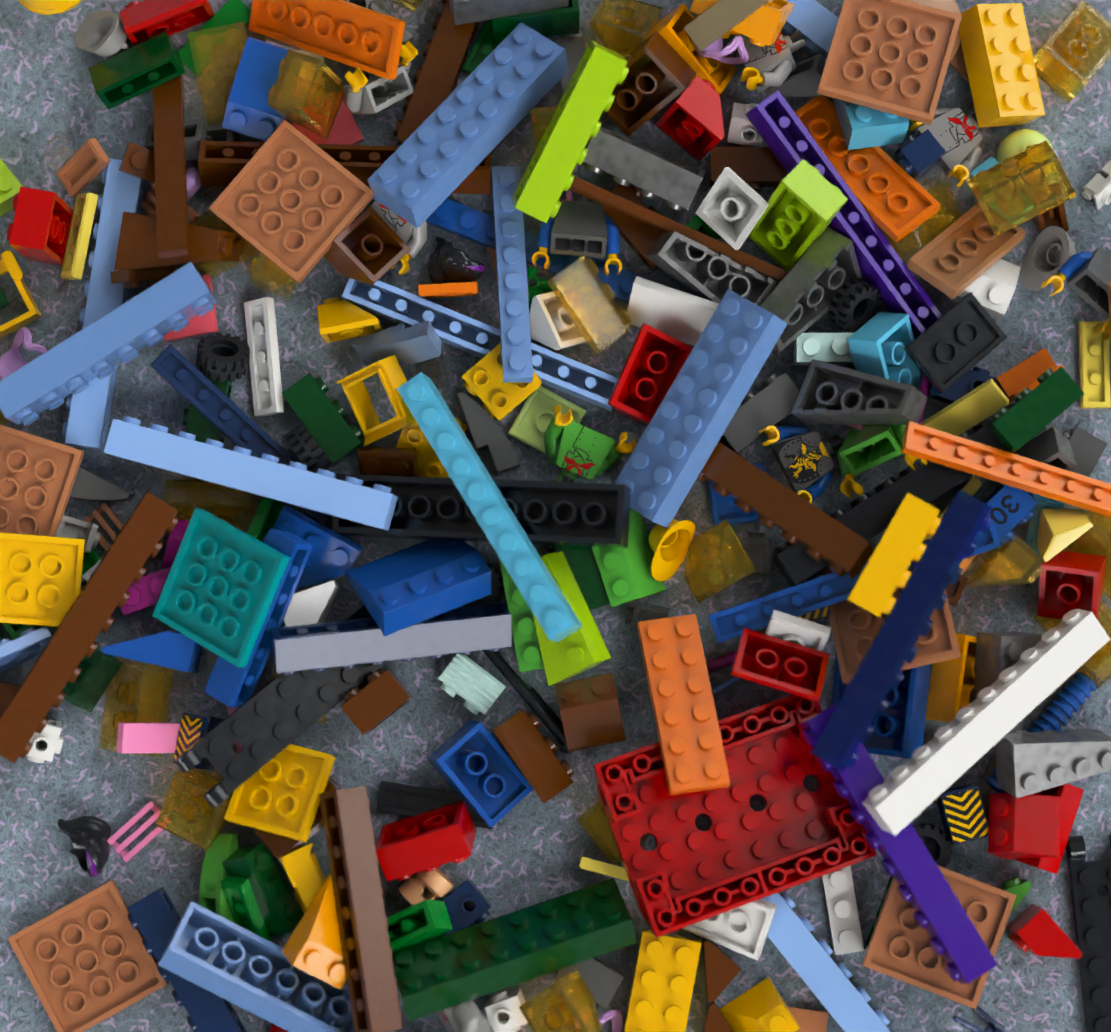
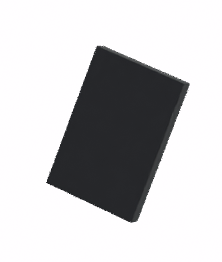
(955, 343)

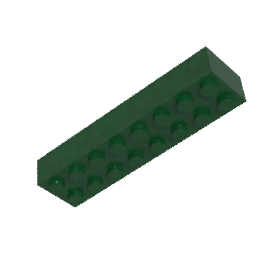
(512, 949)

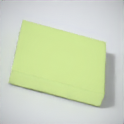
(537, 414)

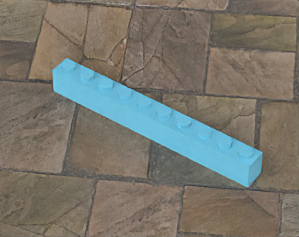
(489, 508)

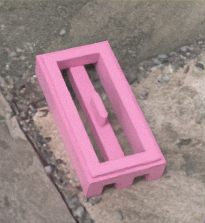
(120, 848)

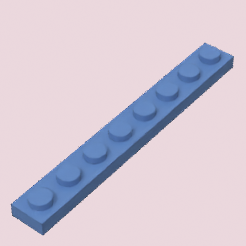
(511, 277)

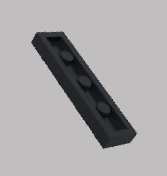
(416, 800)

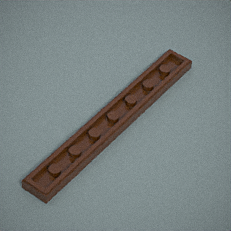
(170, 169)
(667, 225)

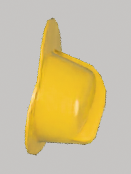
(669, 547)

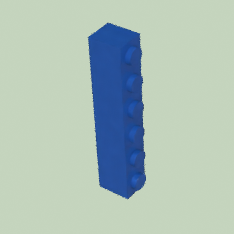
(237, 684)

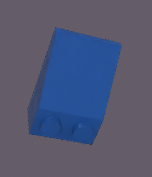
(248, 100)
(161, 649)
(480, 772)

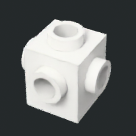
(741, 129)
(52, 743)
(503, 1010)

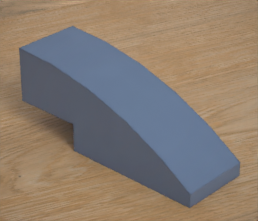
(407, 344)

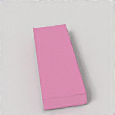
(147, 737)

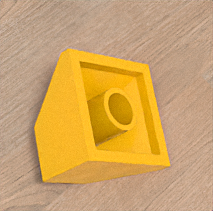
(344, 320)
(760, 1011)

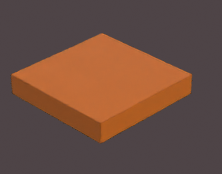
(448, 290)

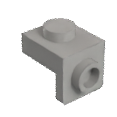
(79, 529)

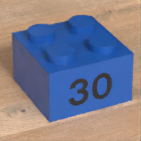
(1009, 509)

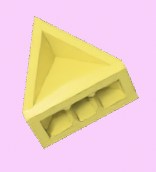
(1059, 529)

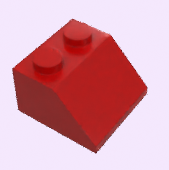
(1070, 583)
(1024, 826)
(1040, 935)

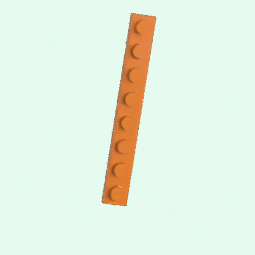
(1007, 468)

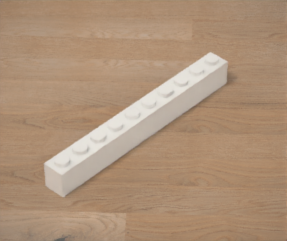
(985, 720)

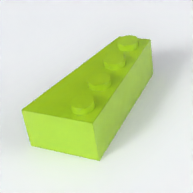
(581, 648)

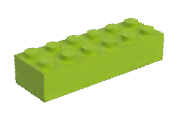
(569, 131)

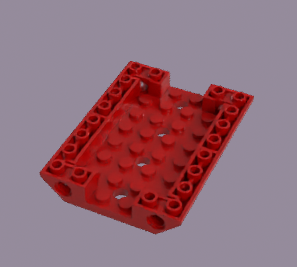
(743, 850)

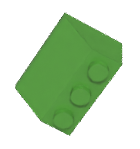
(628, 570)

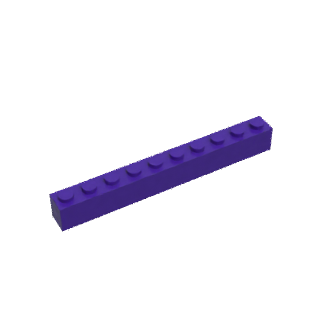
(875, 255)
(912, 867)

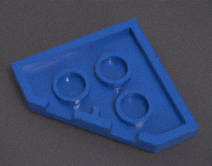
(330, 553)

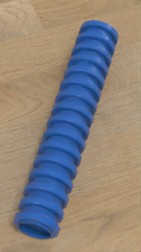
(1058, 712)

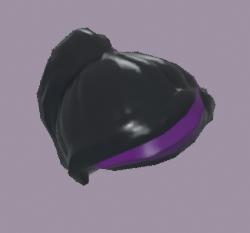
(452, 264)
(89, 842)

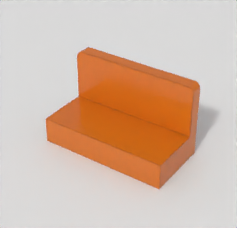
(1025, 374)

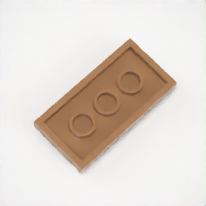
(963, 253)

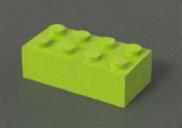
(797, 215)

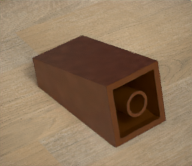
(206, 244)

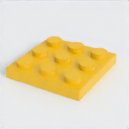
(38, 578)
(283, 793)

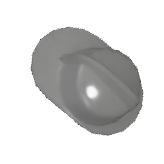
(101, 34)
(1046, 257)

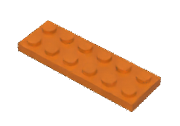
(333, 31)
(878, 182)
(683, 704)

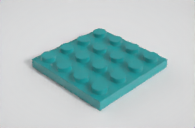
(220, 587)

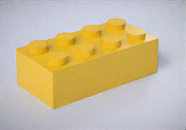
(1000, 65)
(894, 554)
(662, 983)

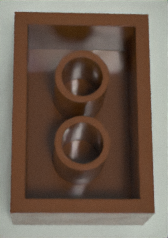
(652, 81)

